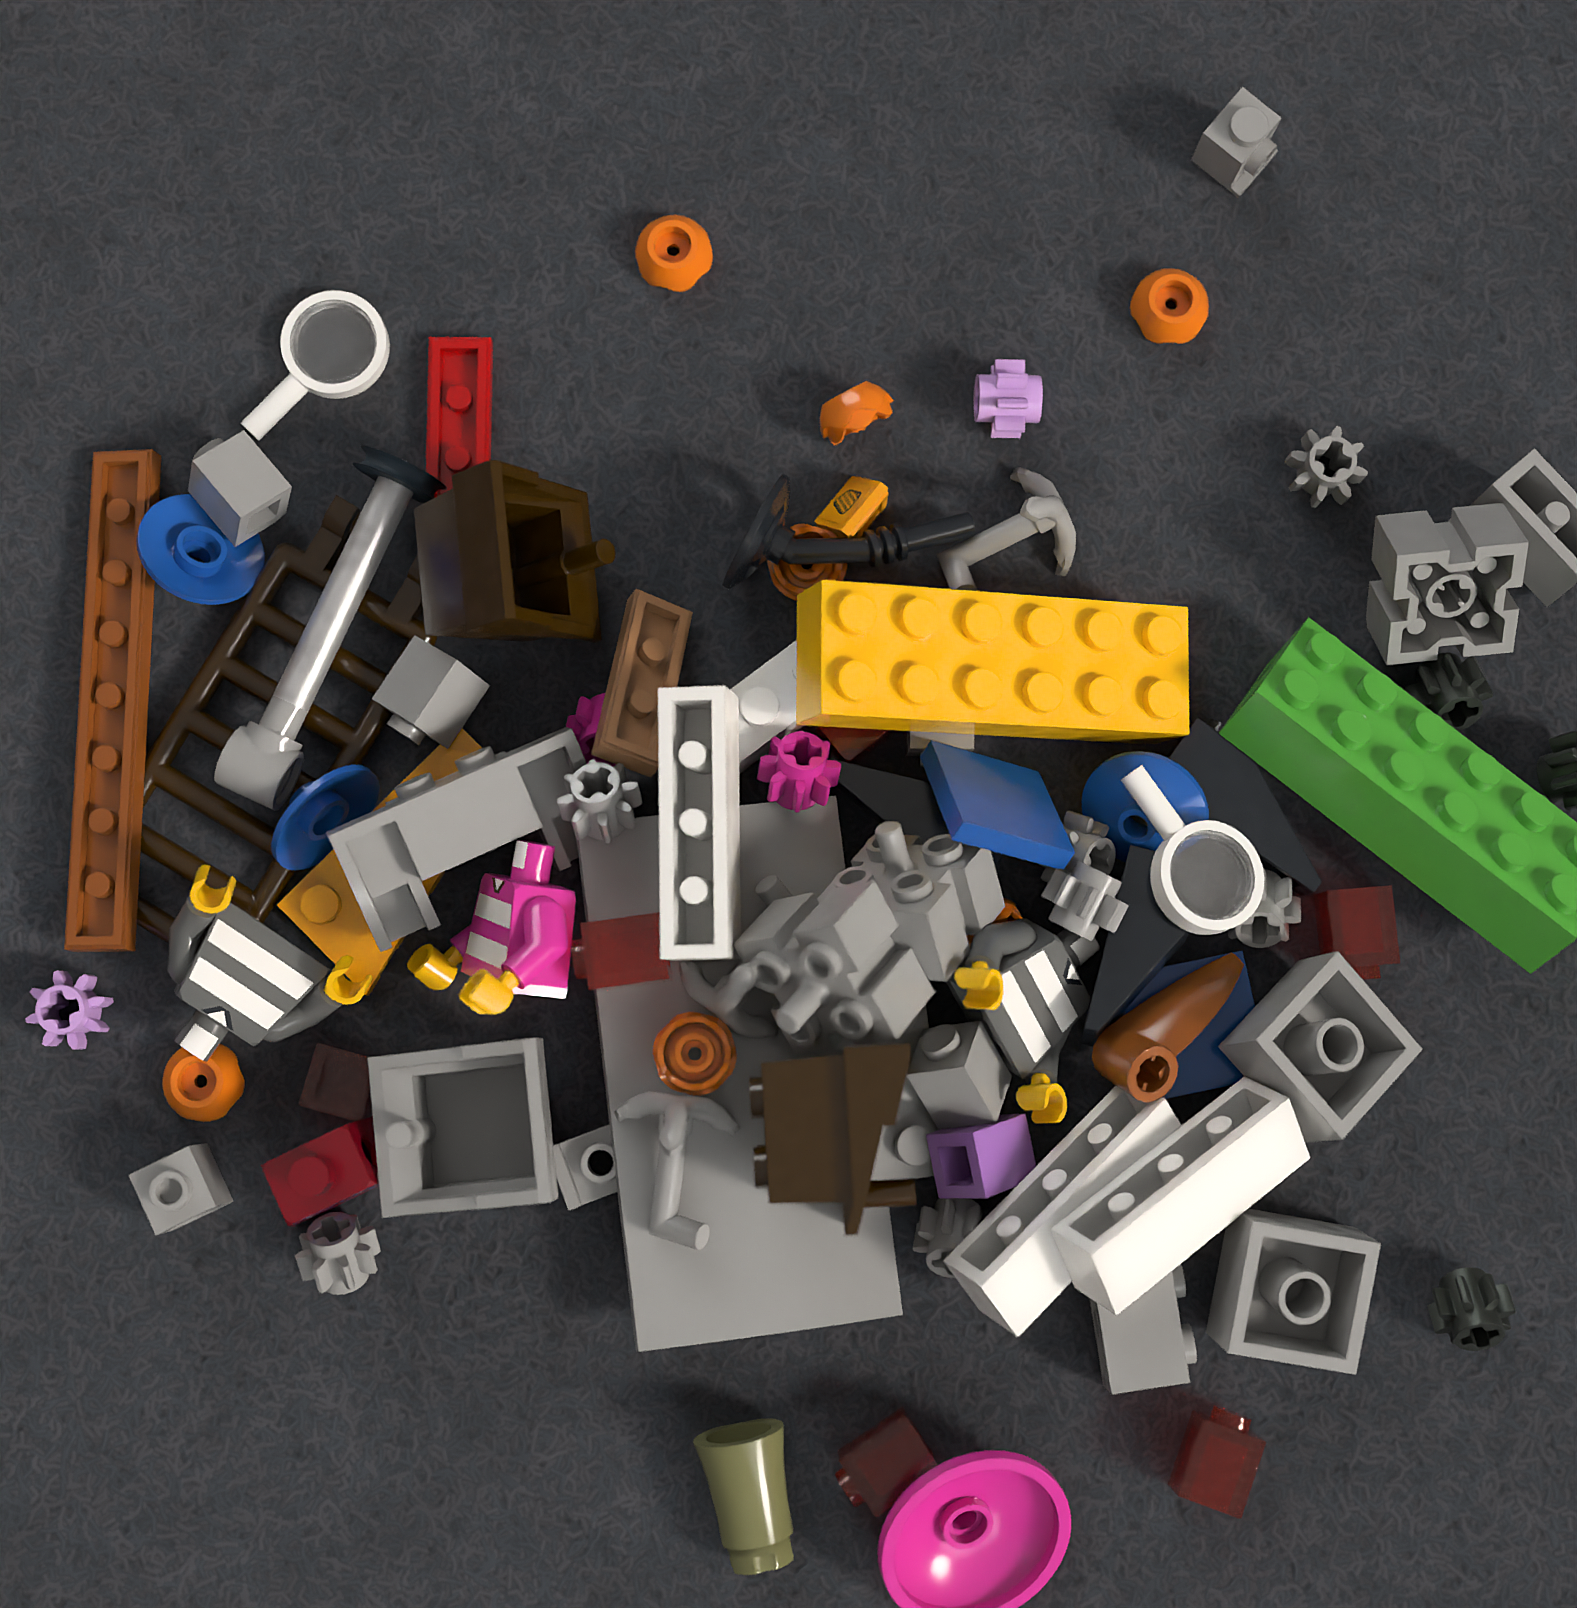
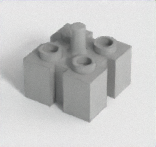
(1445, 583)
(932, 890)
(835, 968)

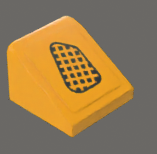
(854, 507)

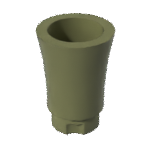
(749, 1492)

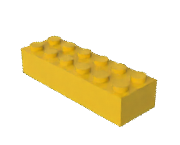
(990, 664)

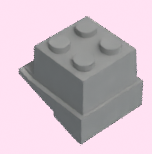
(463, 1128)

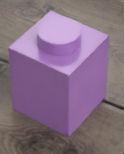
(981, 1158)

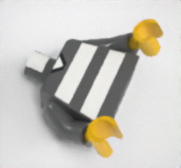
(246, 975)
(1028, 999)

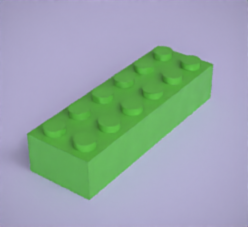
(1414, 793)

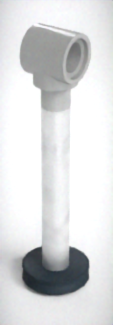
(263, 757)

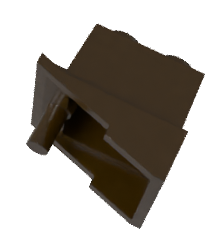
(509, 558)
(827, 1129)

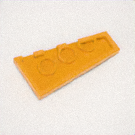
(325, 902)

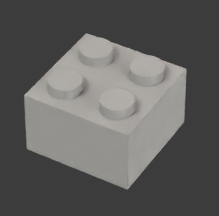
(1322, 1045)
(1293, 1290)

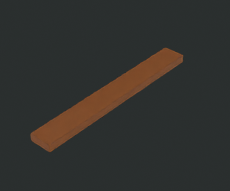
(112, 708)

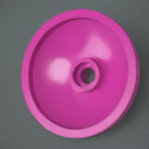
(975, 1534)

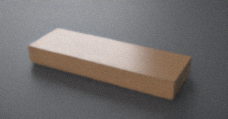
(645, 659)

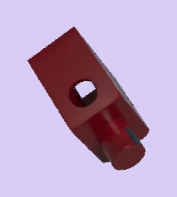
(324, 1172)

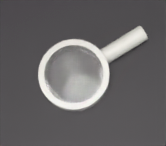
(331, 348)
(1202, 871)

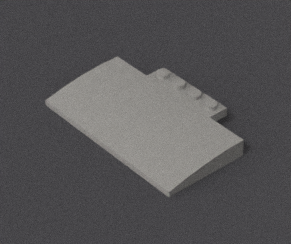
(763, 1261)

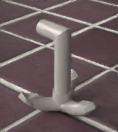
(1037, 514)
(733, 989)
(674, 1126)

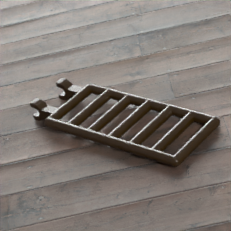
(222, 663)

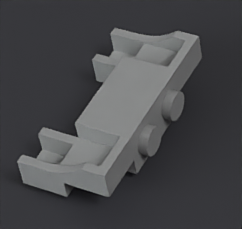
(451, 822)

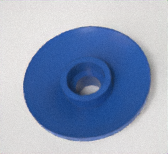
(181, 530)
(1112, 804)
(319, 807)

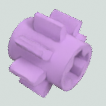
(1008, 398)
(79, 1022)

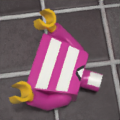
(514, 940)

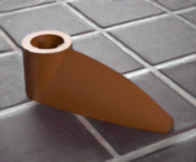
(1143, 1044)

